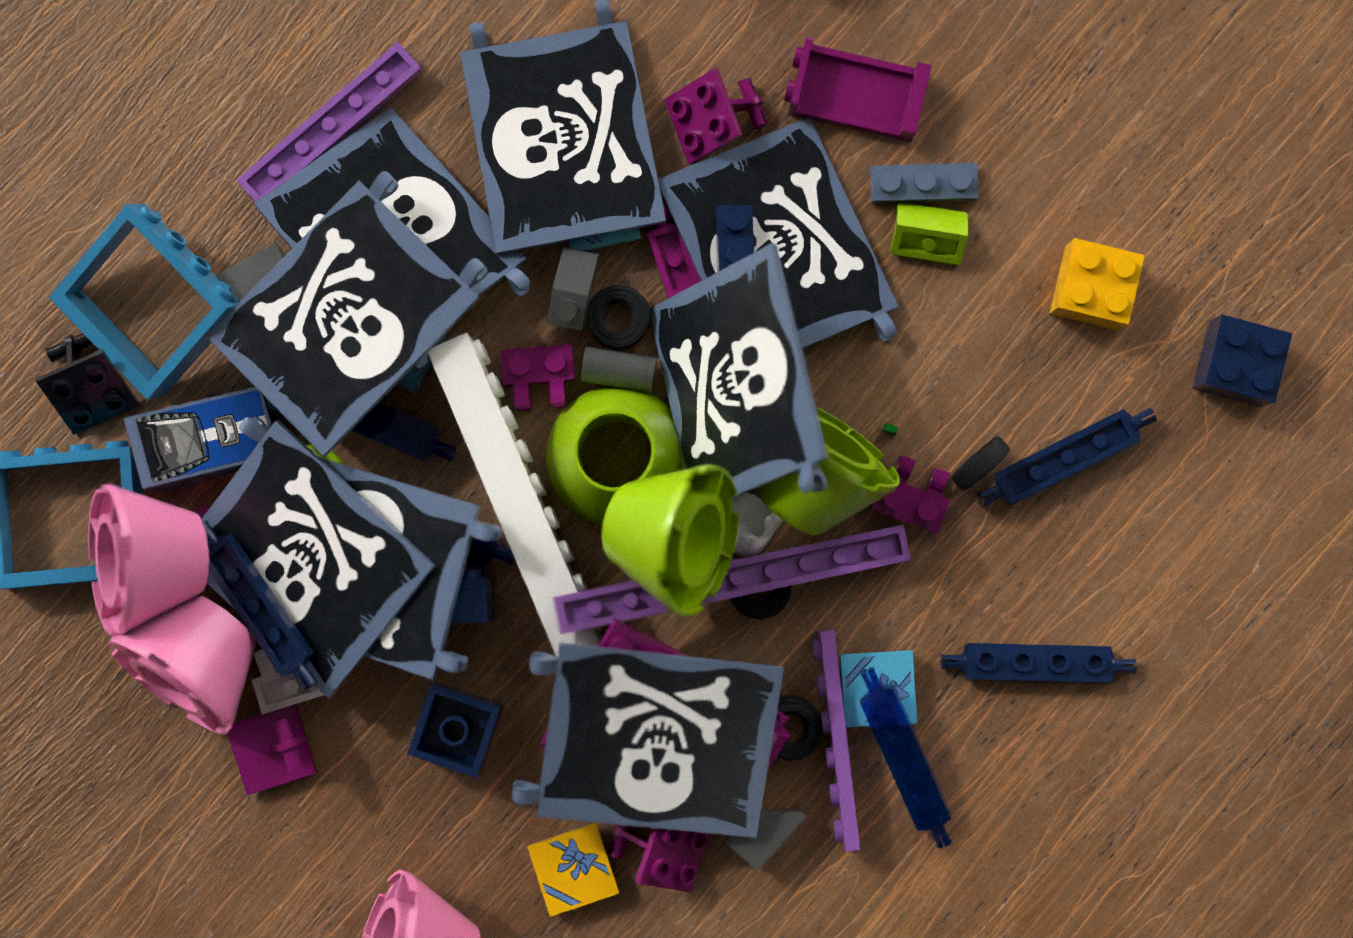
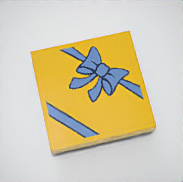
(573, 869)

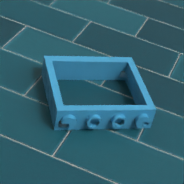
(106, 336)
(49, 457)

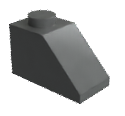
(572, 289)
(773, 830)

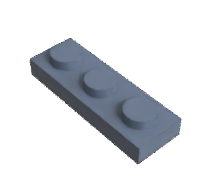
(924, 183)

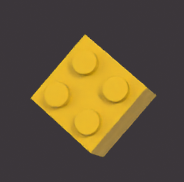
(1097, 284)

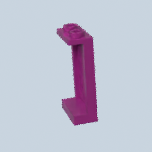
(857, 91)

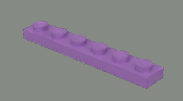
(332, 121)
(837, 755)

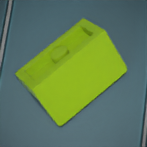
(930, 233)

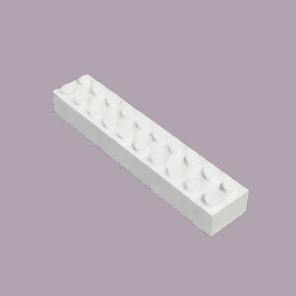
(508, 481)

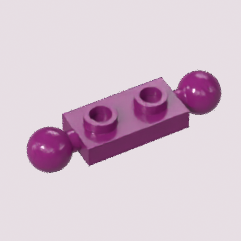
(671, 257)

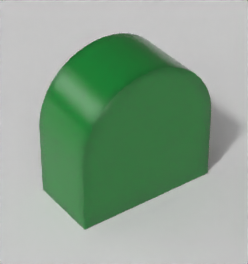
(890, 429)

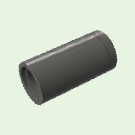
(618, 369)

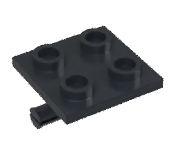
(87, 387)

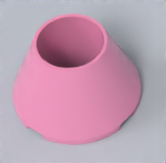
(144, 557)
(191, 659)
(415, 912)

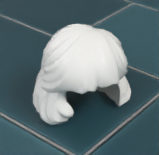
(755, 524)

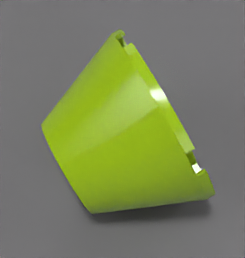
(580, 419)
(852, 476)
(674, 534)

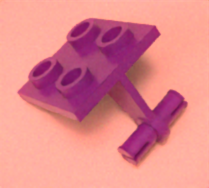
(707, 117)
(271, 749)
(669, 856)

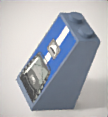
(195, 439)

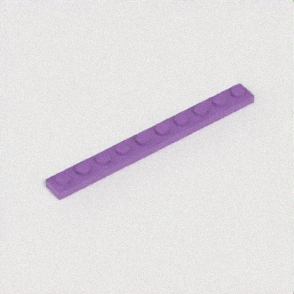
(744, 577)

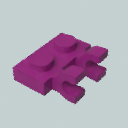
(538, 366)
(915, 505)

